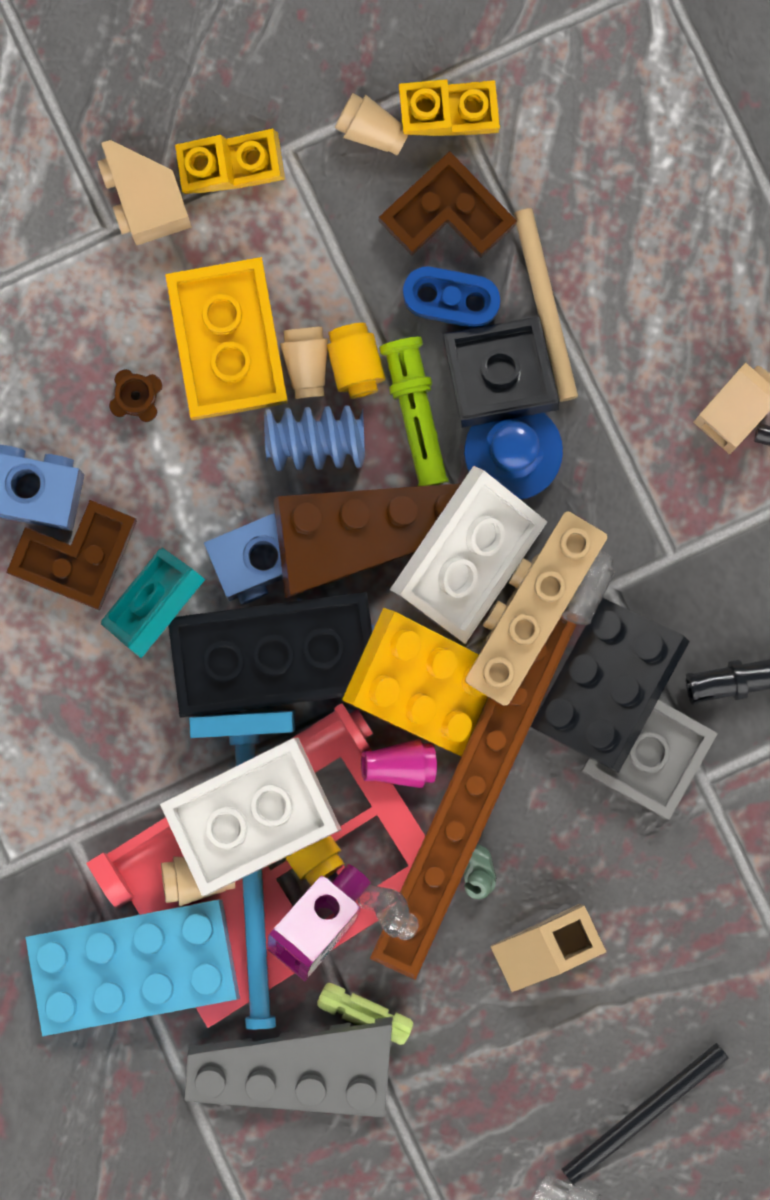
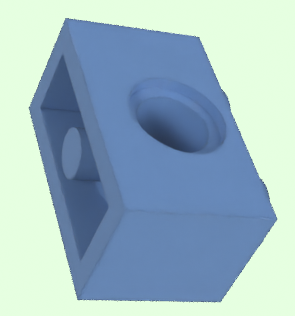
(58, 494)
(232, 562)

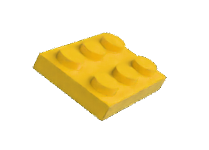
(226, 338)
(417, 682)

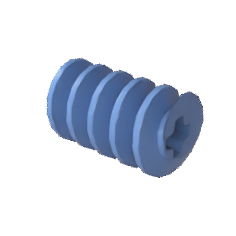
(314, 438)

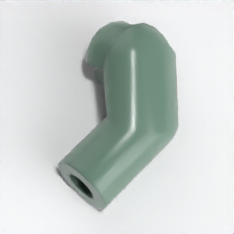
(480, 874)

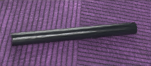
(645, 1113)

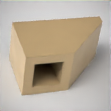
(147, 192)
(737, 408)
(548, 948)

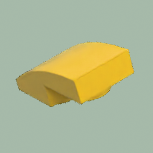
(450, 109)
(230, 163)

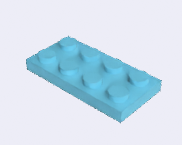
(132, 967)

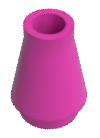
(401, 764)

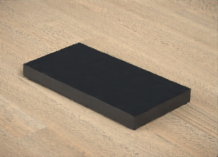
(268, 654)

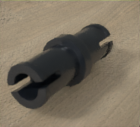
(734, 681)

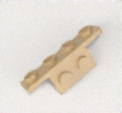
(534, 607)

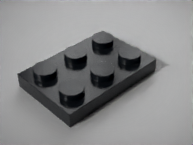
(610, 684)

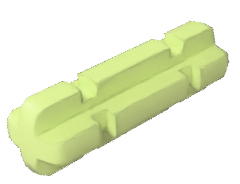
(362, 1011)

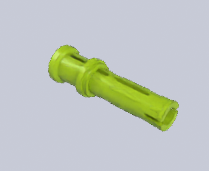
(409, 383)

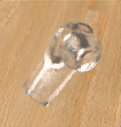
(391, 911)

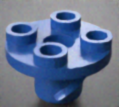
(517, 452)

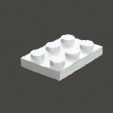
(469, 555)
(250, 816)

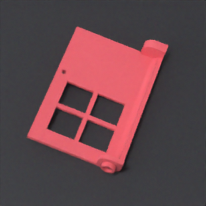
(135, 873)

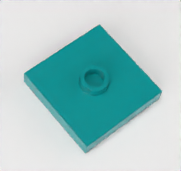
(152, 601)

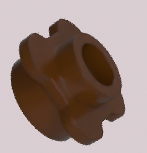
(128, 383)

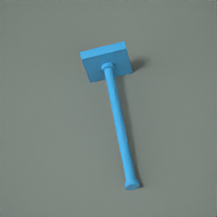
(244, 733)

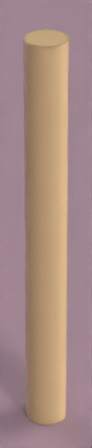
(545, 305)

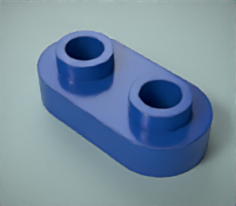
(452, 293)

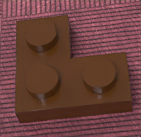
(448, 196)
(79, 569)

